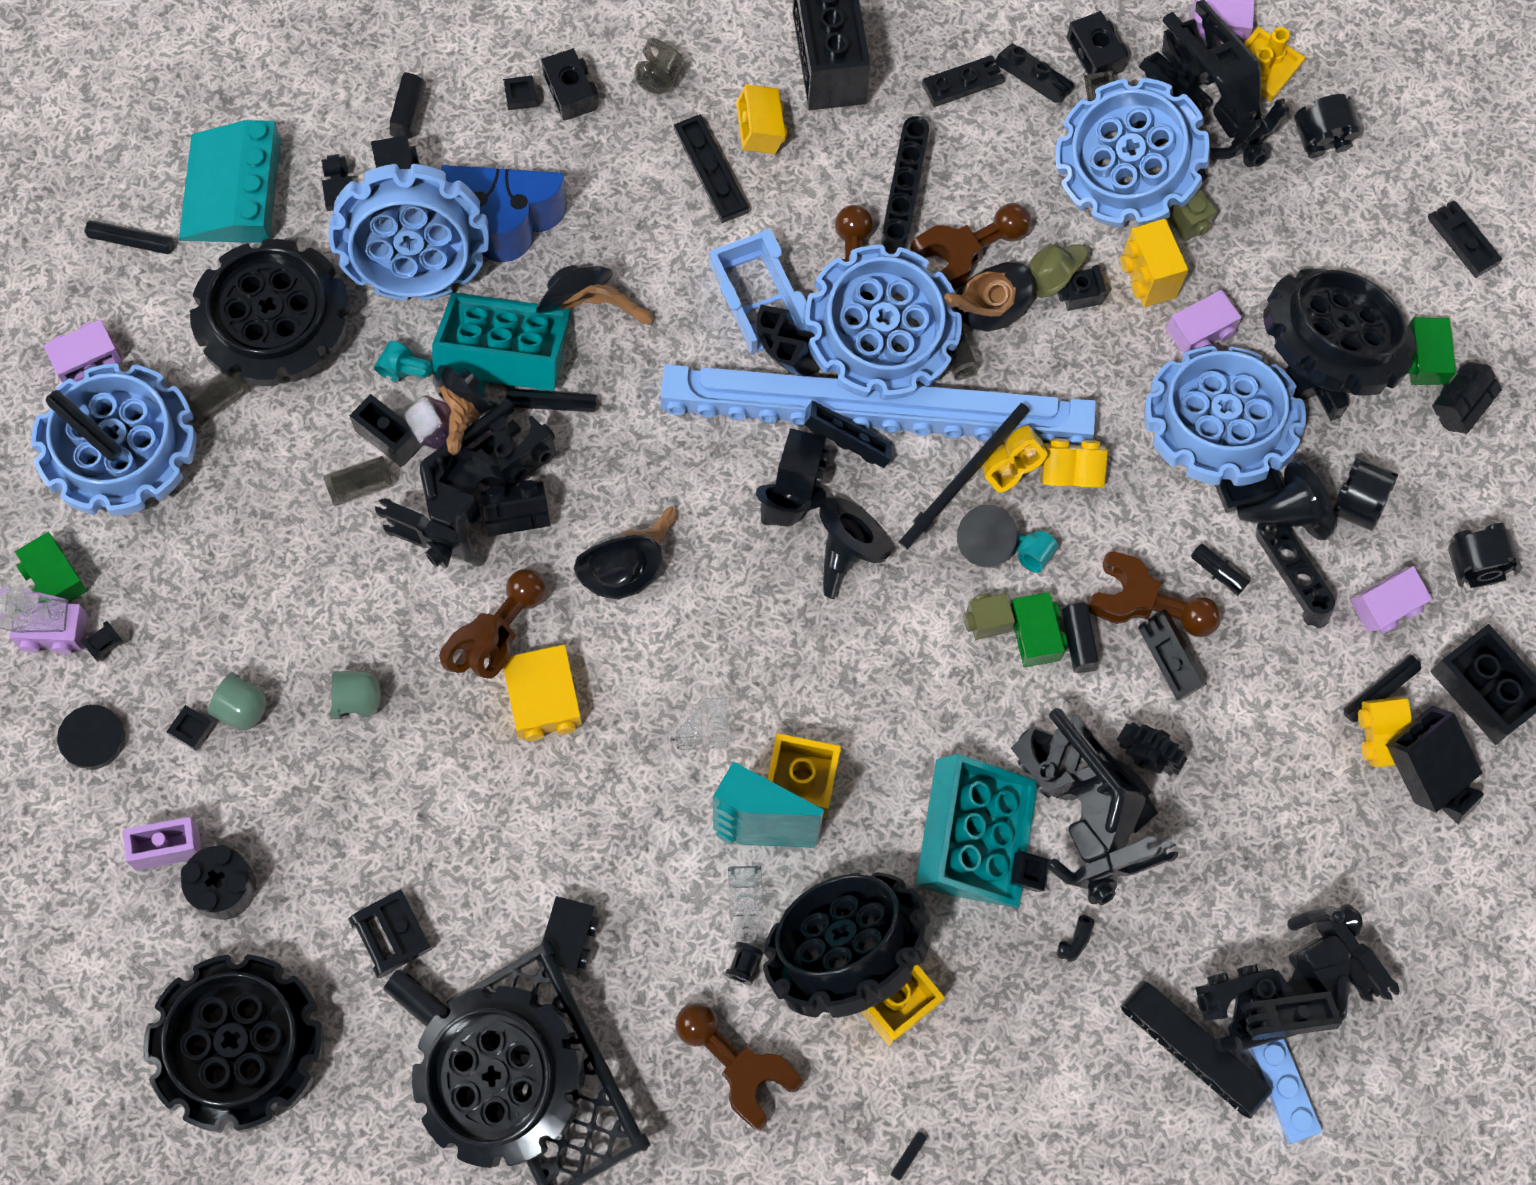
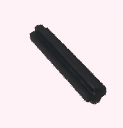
(129, 237)
(553, 400)
(83, 425)
(1384, 686)

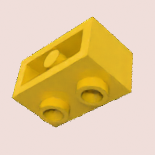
(761, 119)

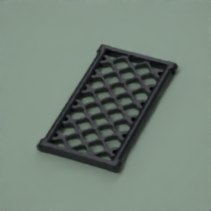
(616, 1100)

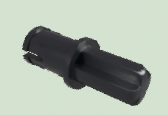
(1220, 569)

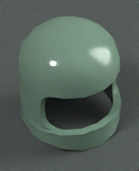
(354, 693)
(238, 703)

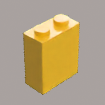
(542, 693)

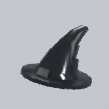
(1297, 504)
(850, 538)

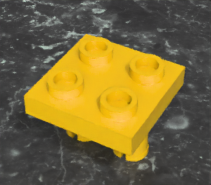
(1276, 59)

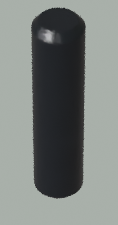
(908, 1156)

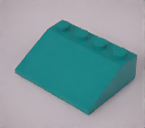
(231, 183)
(502, 341)
(763, 813)
(974, 829)

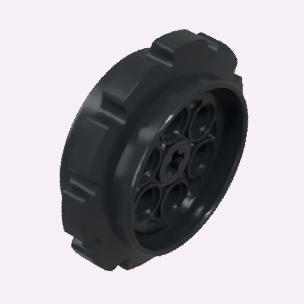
(270, 312)
(1339, 331)
(847, 944)
(184, 1012)
(551, 1071)

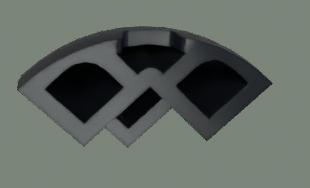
(784, 342)

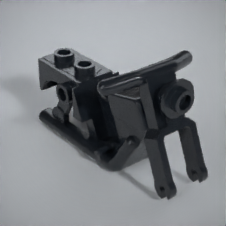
(1237, 79)
(452, 481)
(1108, 803)
(1319, 967)

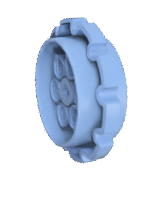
(1117, 109)
(408, 232)
(881, 274)
(1224, 415)
(150, 469)

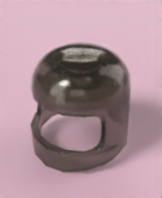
(660, 72)

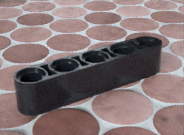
(905, 173)
(1196, 1047)

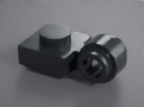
(334, 167)

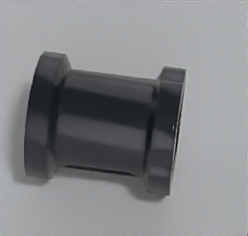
(102, 641)
(744, 963)

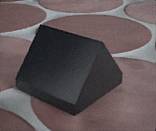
(1463, 804)

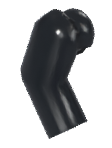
(1080, 939)

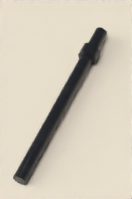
(924, 521)

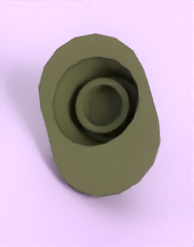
(1055, 267)

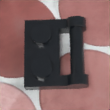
(400, 928)

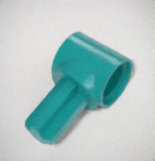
(399, 362)
(1036, 550)

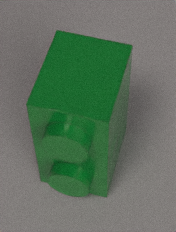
(1434, 351)
(49, 568)
(1038, 629)

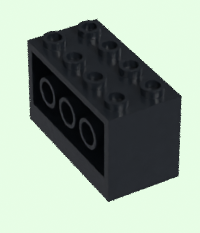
(832, 52)

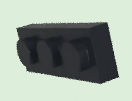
(847, 434)

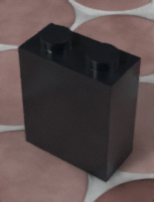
(1434, 758)

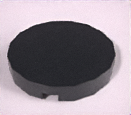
(988, 536)
(91, 737)

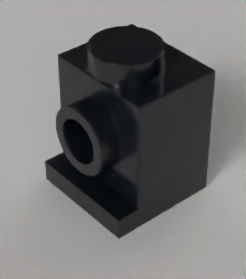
(1087, 296)

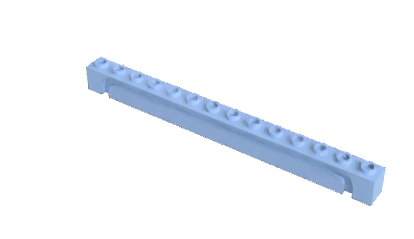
(925, 412)

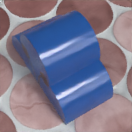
(514, 205)

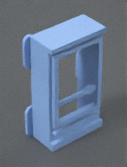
(745, 250)

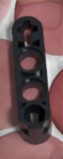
(1316, 608)

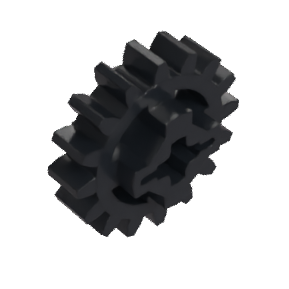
(1152, 749)

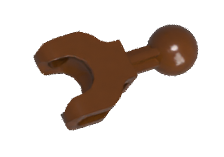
(854, 226)
(964, 248)
(1140, 596)
(490, 634)
(744, 1071)

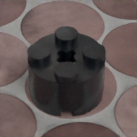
(1328, 125)
(1365, 494)
(1484, 556)
(199, 882)

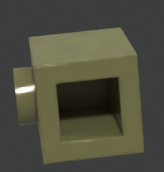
(1193, 218)
(989, 616)

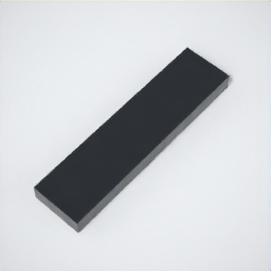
(711, 168)

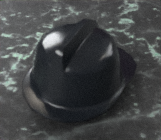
(784, 508)

